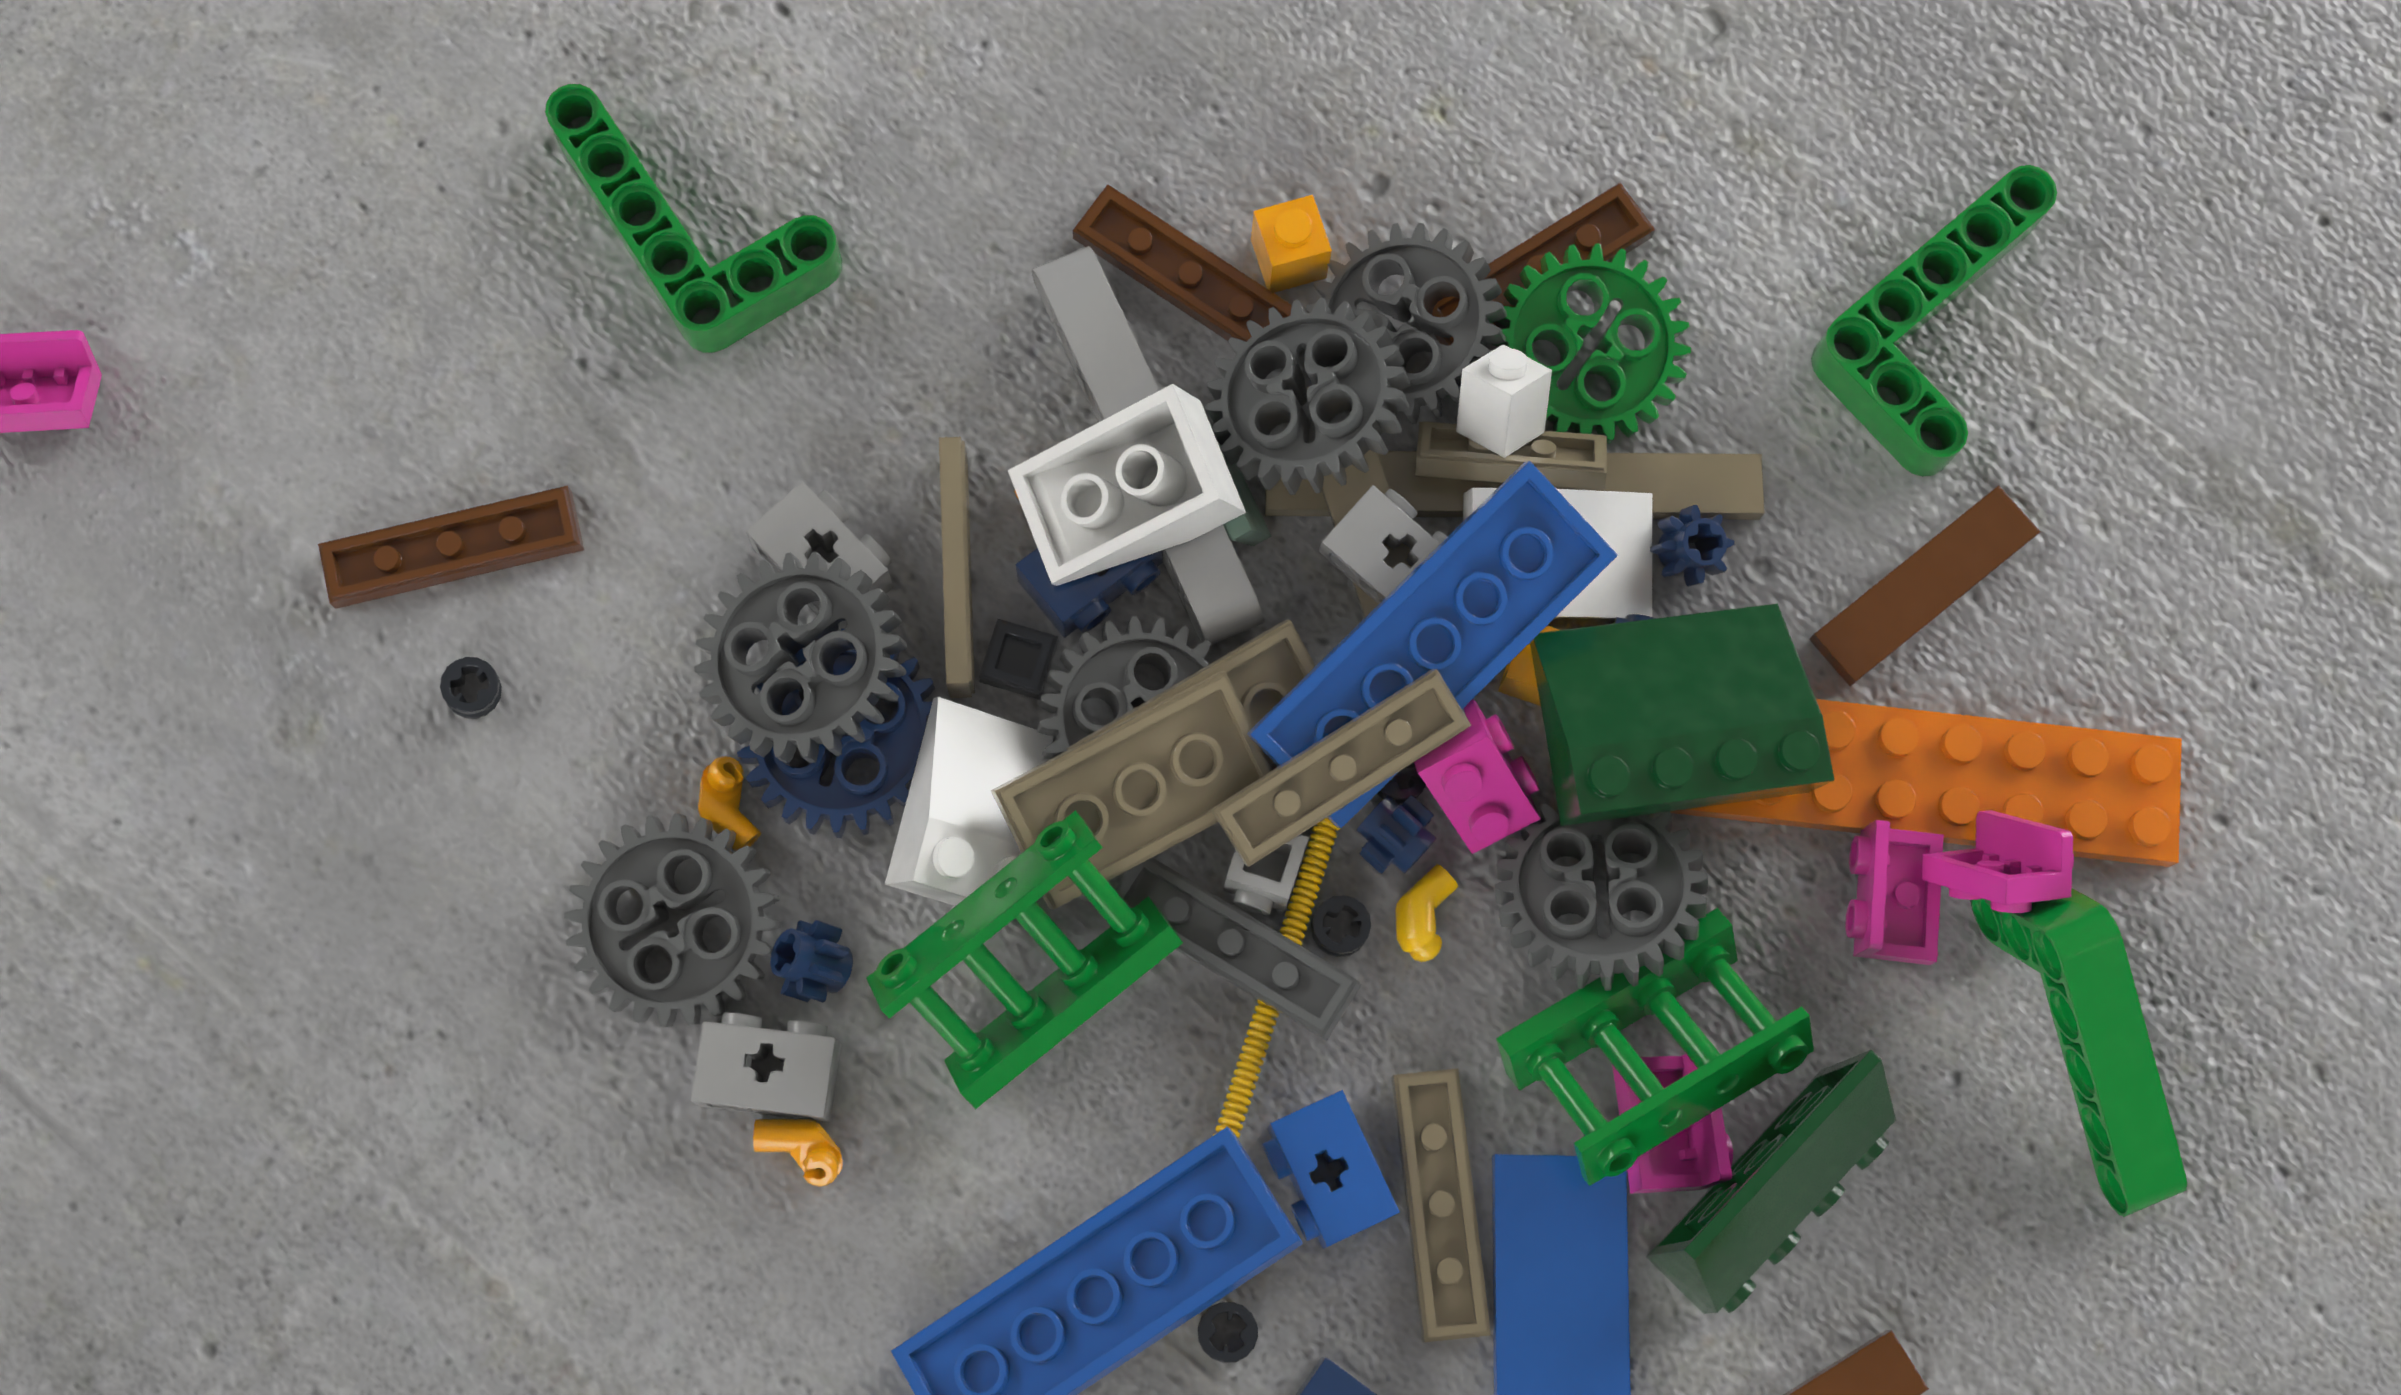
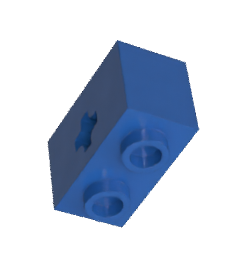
(1362, 1192)

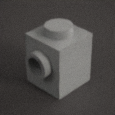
(1268, 880)

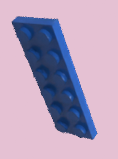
(1454, 613)
(1109, 1283)

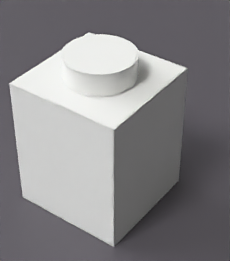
(1503, 400)

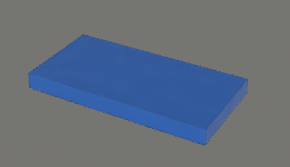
(1559, 1279)

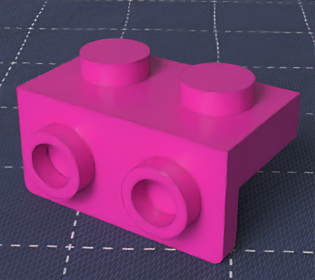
(47, 381)
(1479, 782)
(2010, 866)
(1894, 907)
(1688, 1160)

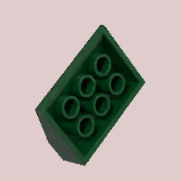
(1677, 714)
(1777, 1185)

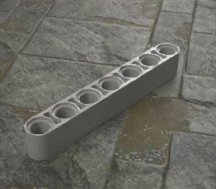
(1113, 378)

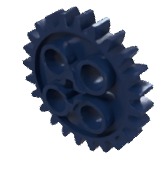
(890, 744)

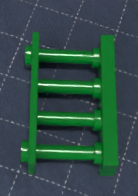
(1057, 1005)
(1594, 1020)

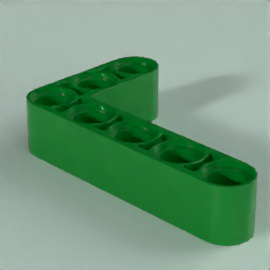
(666, 239)
(1917, 301)
(2101, 1040)

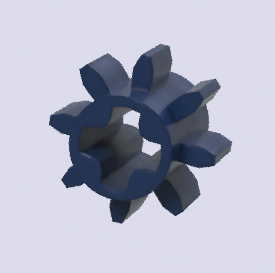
(1691, 528)
(1396, 834)
(811, 961)

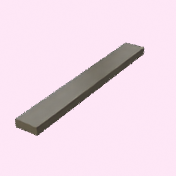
(1714, 482)

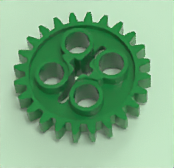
(1633, 375)

